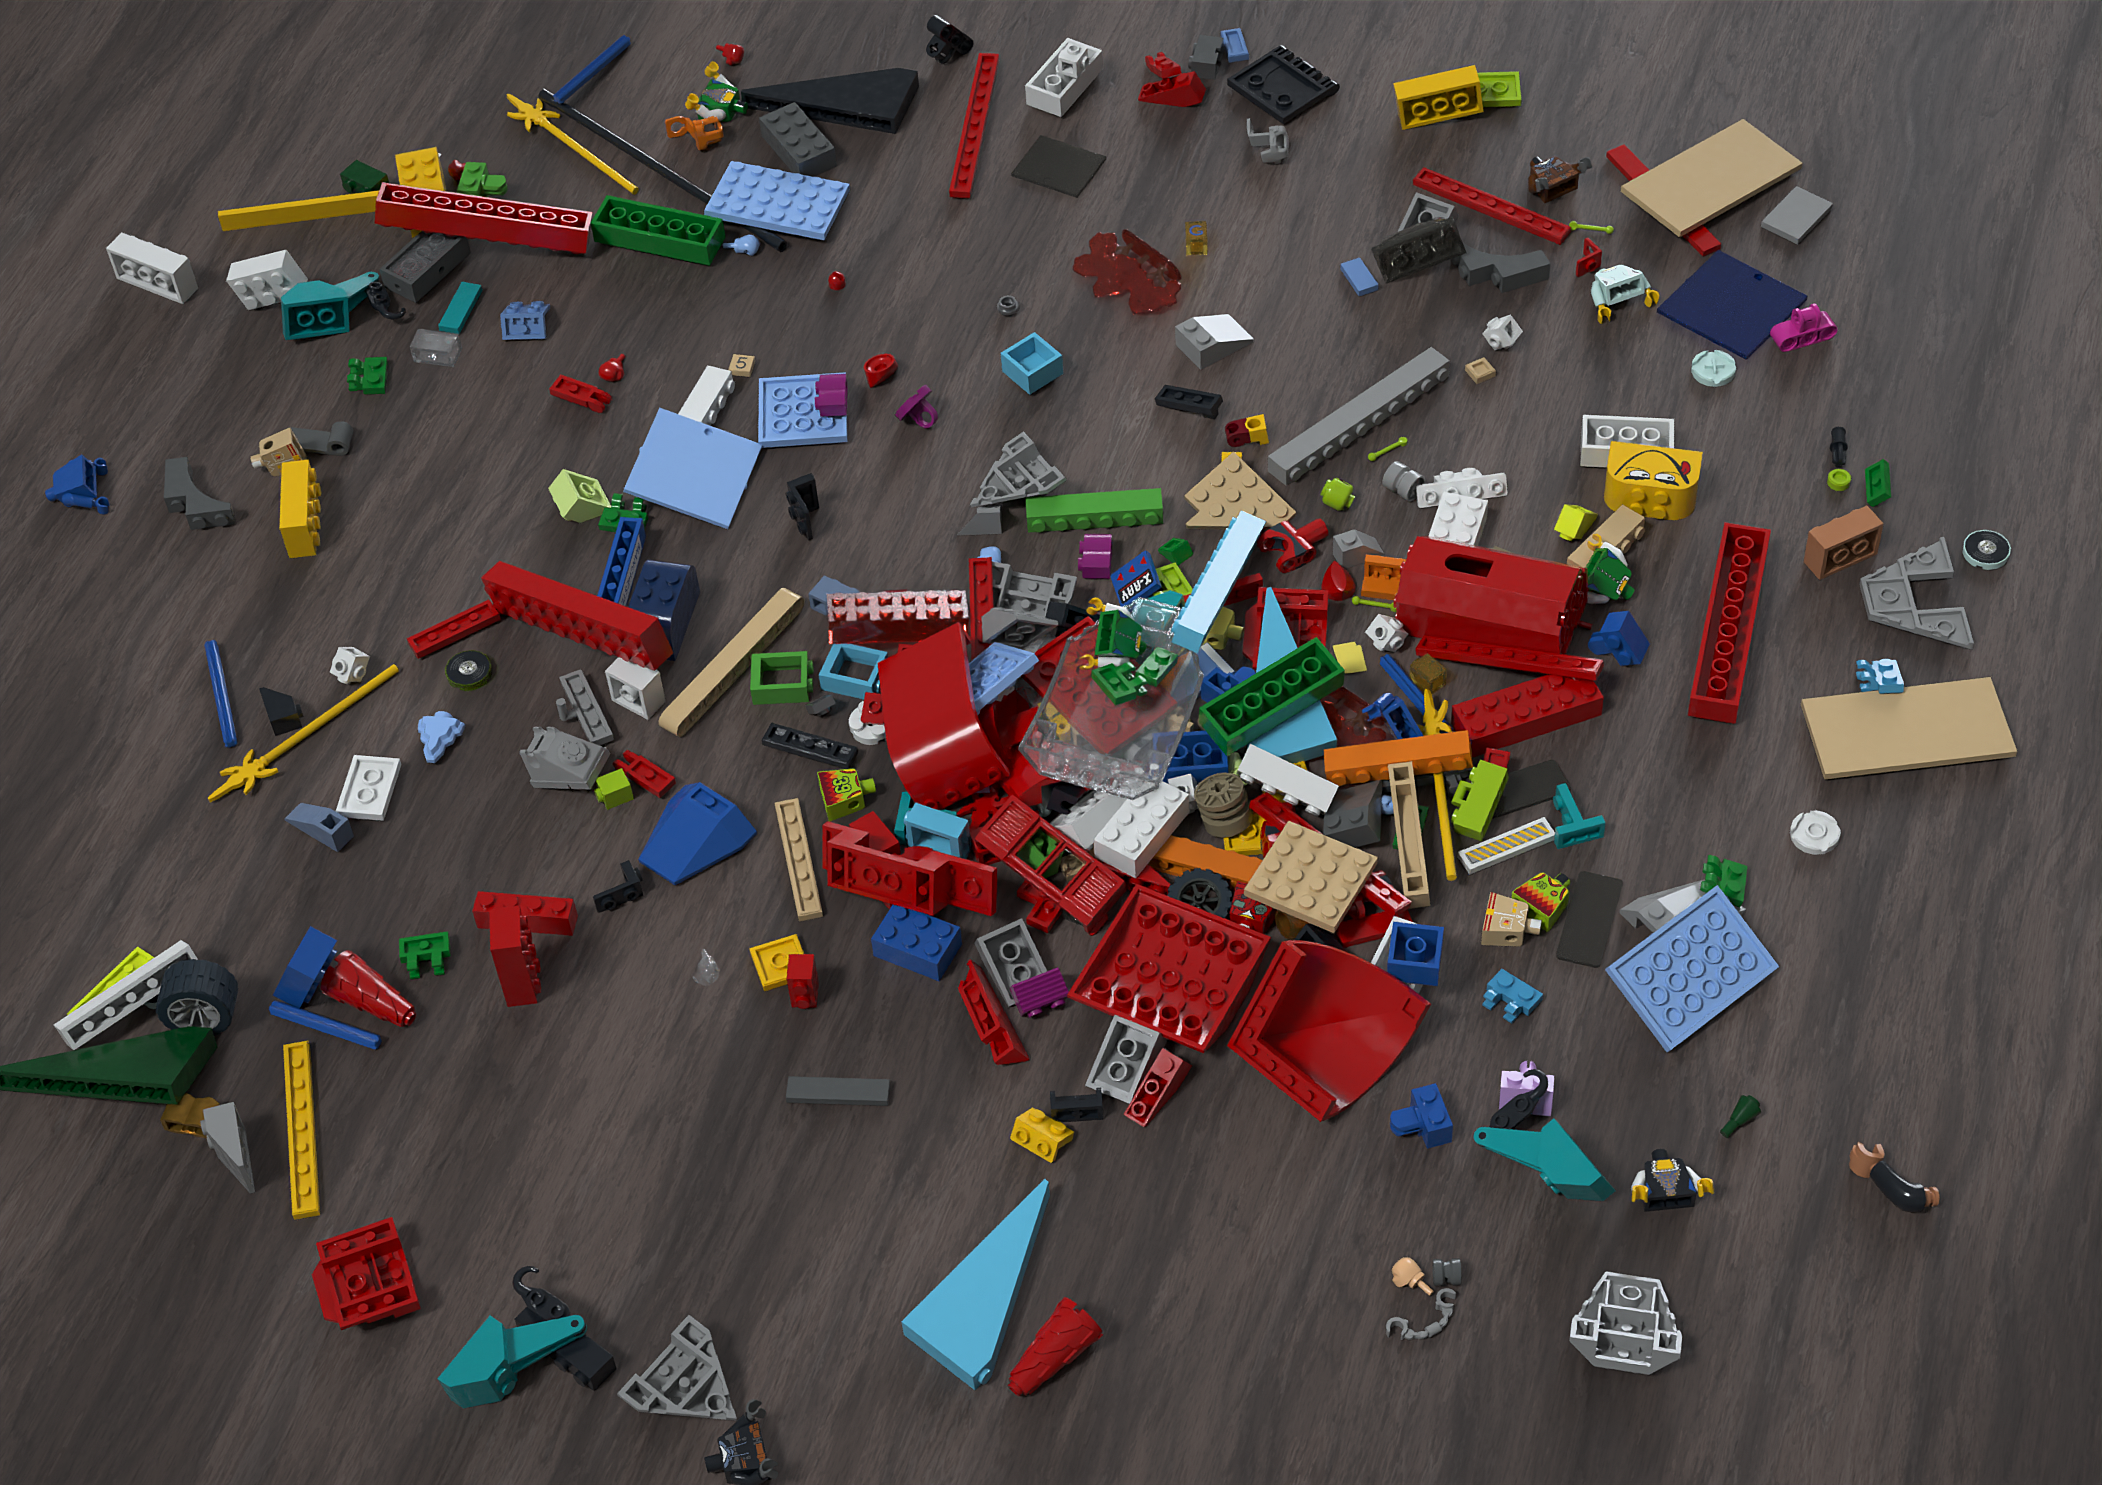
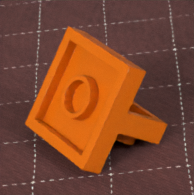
(1381, 577)

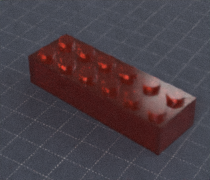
(893, 615)

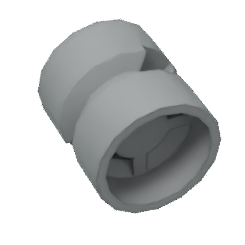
(1403, 481)

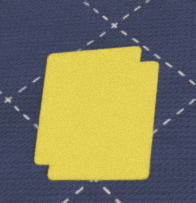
(1350, 657)

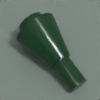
(1744, 1111)

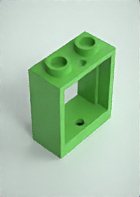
(781, 692)

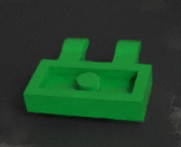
(374, 374)
(611, 516)
(1119, 682)
(1731, 878)
(424, 947)

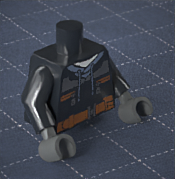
(743, 1451)

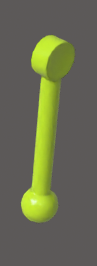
(1573, 224)
(1401, 442)
(1356, 600)

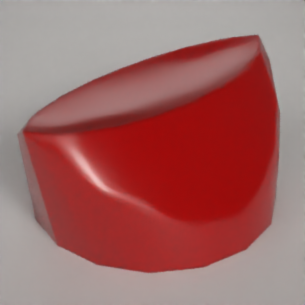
(879, 368)
(1338, 582)

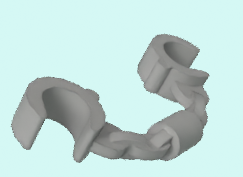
(1434, 1328)

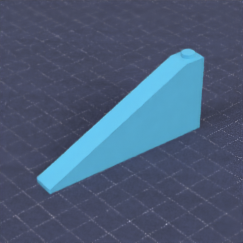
(1306, 732)
(971, 1308)

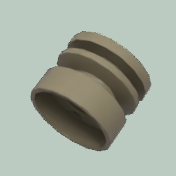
(1223, 804)

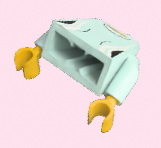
(1618, 285)

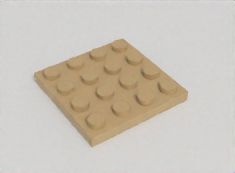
(1311, 876)

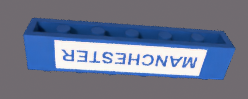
(623, 560)

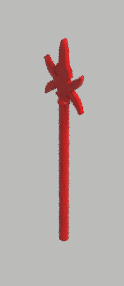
(983, 806)

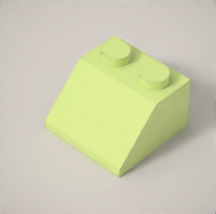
(578, 496)

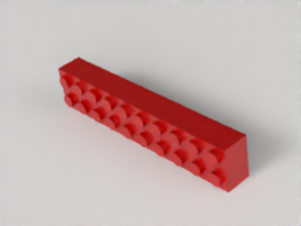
(483, 218)
(577, 615)
(1729, 623)

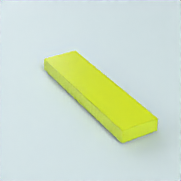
(131, 963)

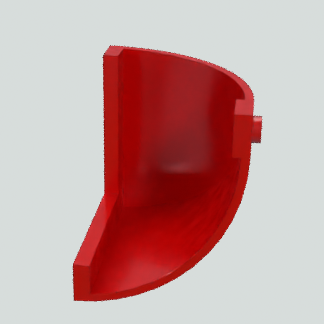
(1326, 1025)

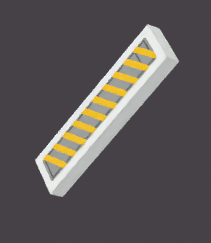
(1506, 845)

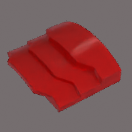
(1303, 610)
(1024, 780)
(364, 1276)

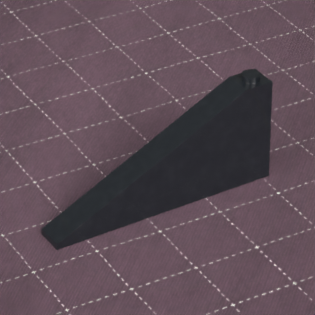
(857, 100)

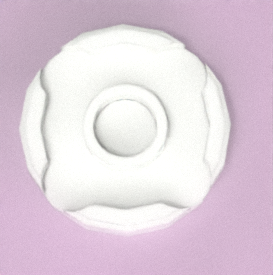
(1815, 832)

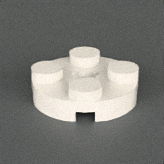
(862, 731)

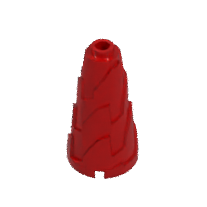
(366, 990)
(1056, 1344)

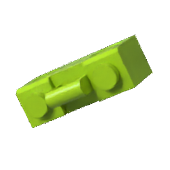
(1485, 792)

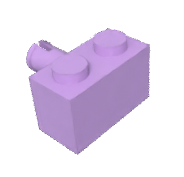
(1515, 1083)

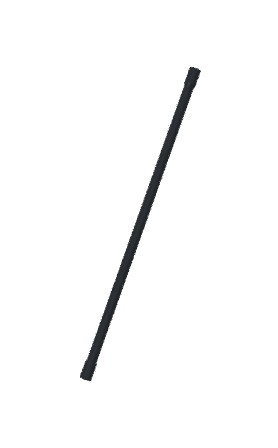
(547, 97)

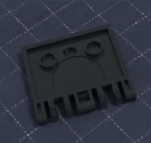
(1282, 84)

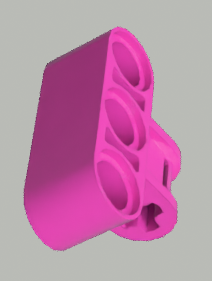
(1804, 329)

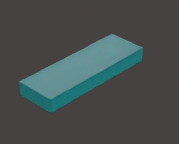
(460, 307)

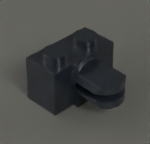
(1067, 616)

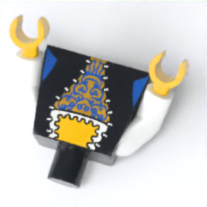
(1668, 1184)

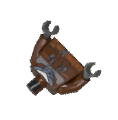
(1555, 177)

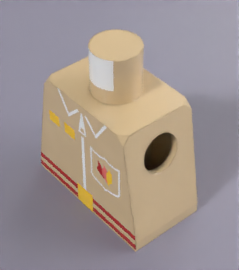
(278, 449)
(1507, 922)

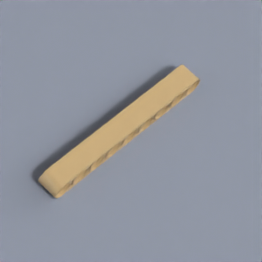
(731, 662)

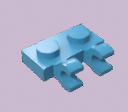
(1882, 676)
(1513, 991)

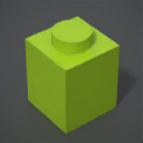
(613, 789)

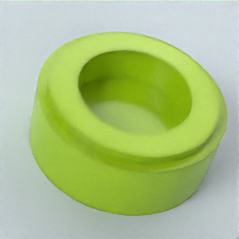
(1839, 480)

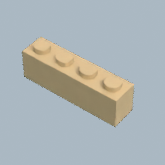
(1618, 530)

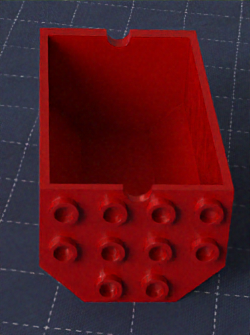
(1489, 596)

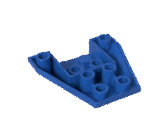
(695, 834)

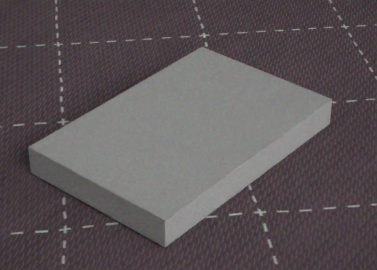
(1796, 215)

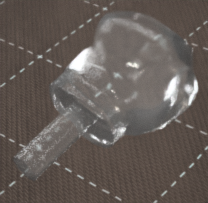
(707, 970)

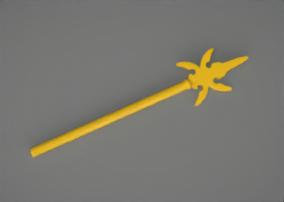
(530, 115)
(1433, 724)
(256, 769)

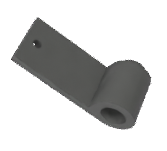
(323, 442)

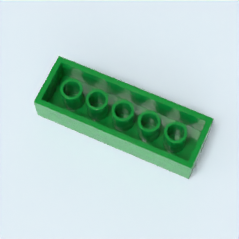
(658, 230)
(1271, 696)

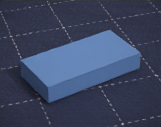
(1234, 45)
(1359, 276)

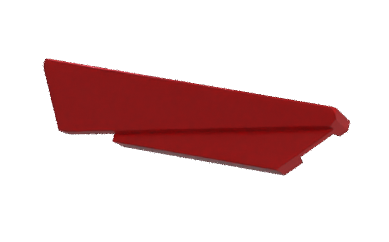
(990, 1018)

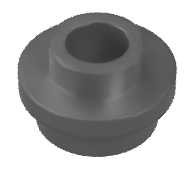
(1007, 305)

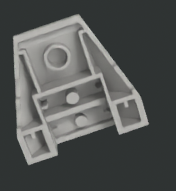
(1029, 592)
(1661, 907)
(1627, 1325)

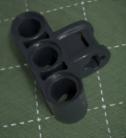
(946, 40)

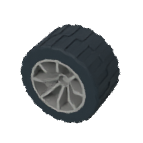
(197, 996)

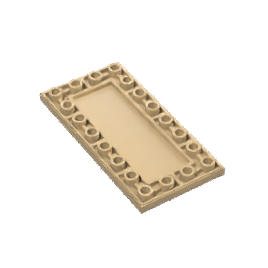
(1711, 177)
(1908, 728)

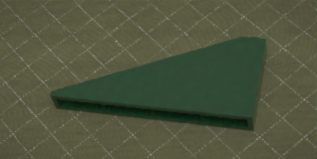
(134, 1069)

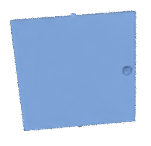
(693, 468)

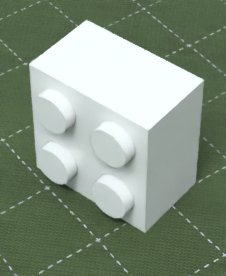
(635, 687)

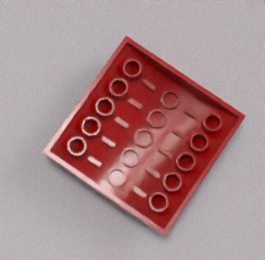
(1171, 968)

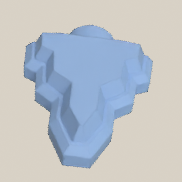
(438, 733)

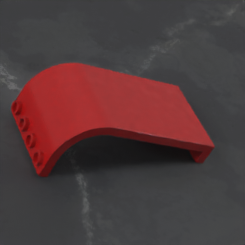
(935, 723)

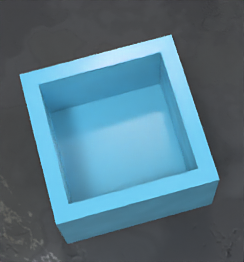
(1032, 363)

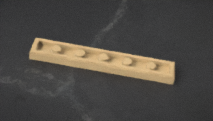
(798, 859)

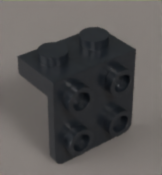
(802, 500)

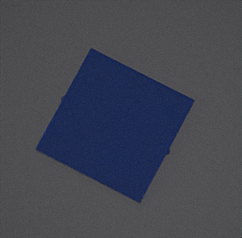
(1731, 304)

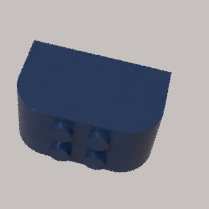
(670, 595)

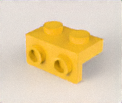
(1040, 1134)

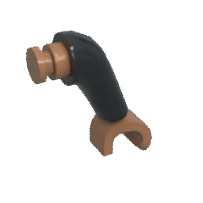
(1902, 1193)

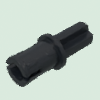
(1838, 446)

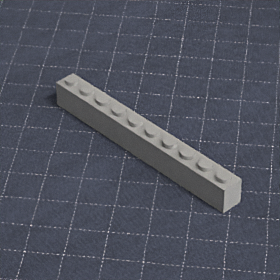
(1358, 416)

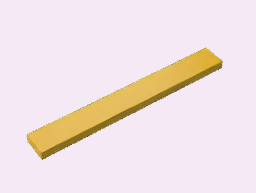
(298, 211)
(301, 1130)

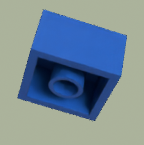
(1415, 953)

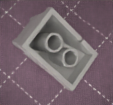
(562, 760)

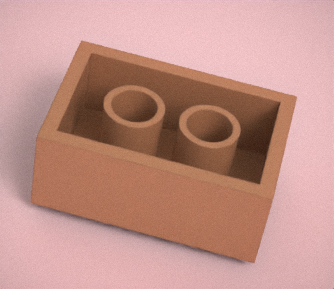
(1843, 542)

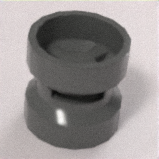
(1446, 1271)

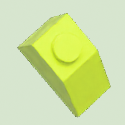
(1574, 522)

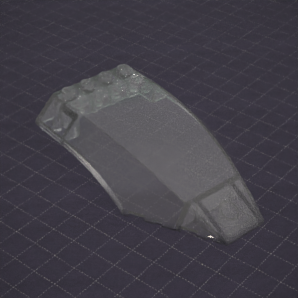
(1111, 747)

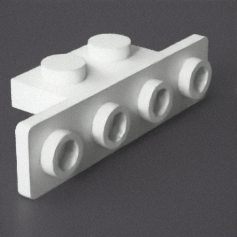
(1466, 483)

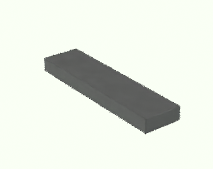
(838, 1091)

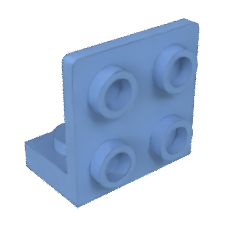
(524, 321)

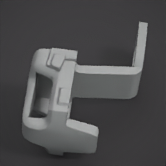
(1276, 138)

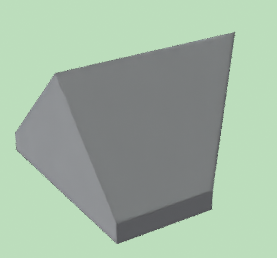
(986, 521)

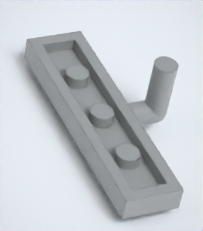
(584, 708)

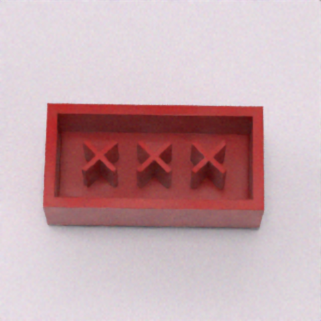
(514, 955)

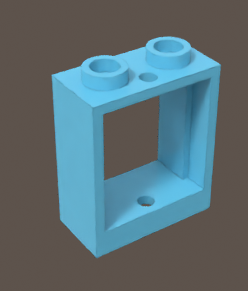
(848, 686)
(941, 824)

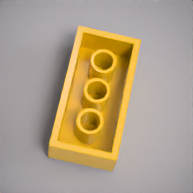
(1438, 97)
(299, 508)

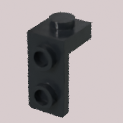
(622, 893)

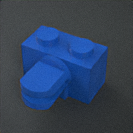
(1621, 638)
(1219, 682)
(1425, 1116)

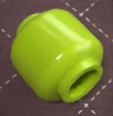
(1337, 494)

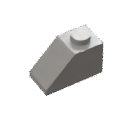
(1352, 546)

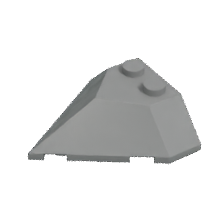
(1018, 474)
(683, 1378)

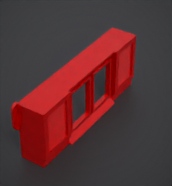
(1088, 893)

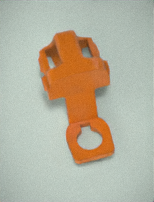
(696, 129)

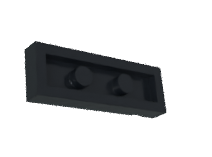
(1189, 400)

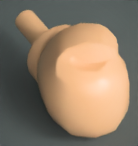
(1409, 1273)

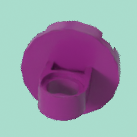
(916, 406)

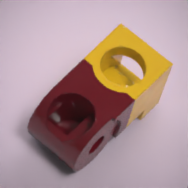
(1246, 431)

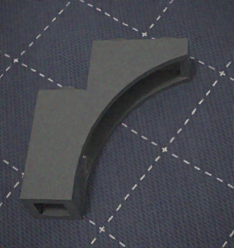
(1504, 271)
(183, 496)

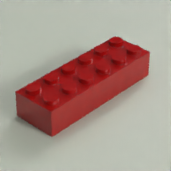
(1526, 711)

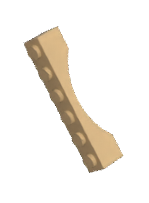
(1409, 834)

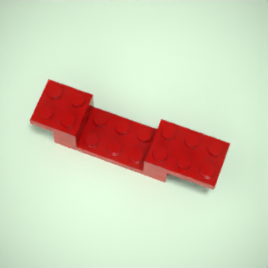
(912, 884)

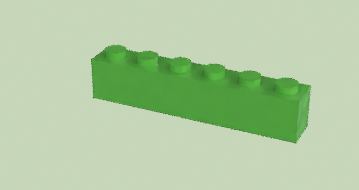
(1094, 510)

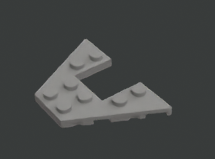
(1891, 601)

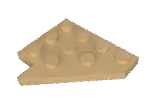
(1234, 489)

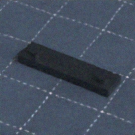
(810, 746)

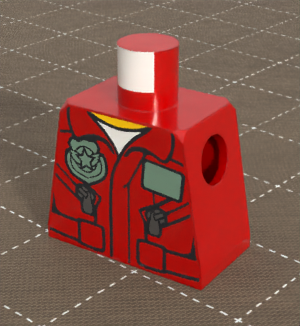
(1250, 912)

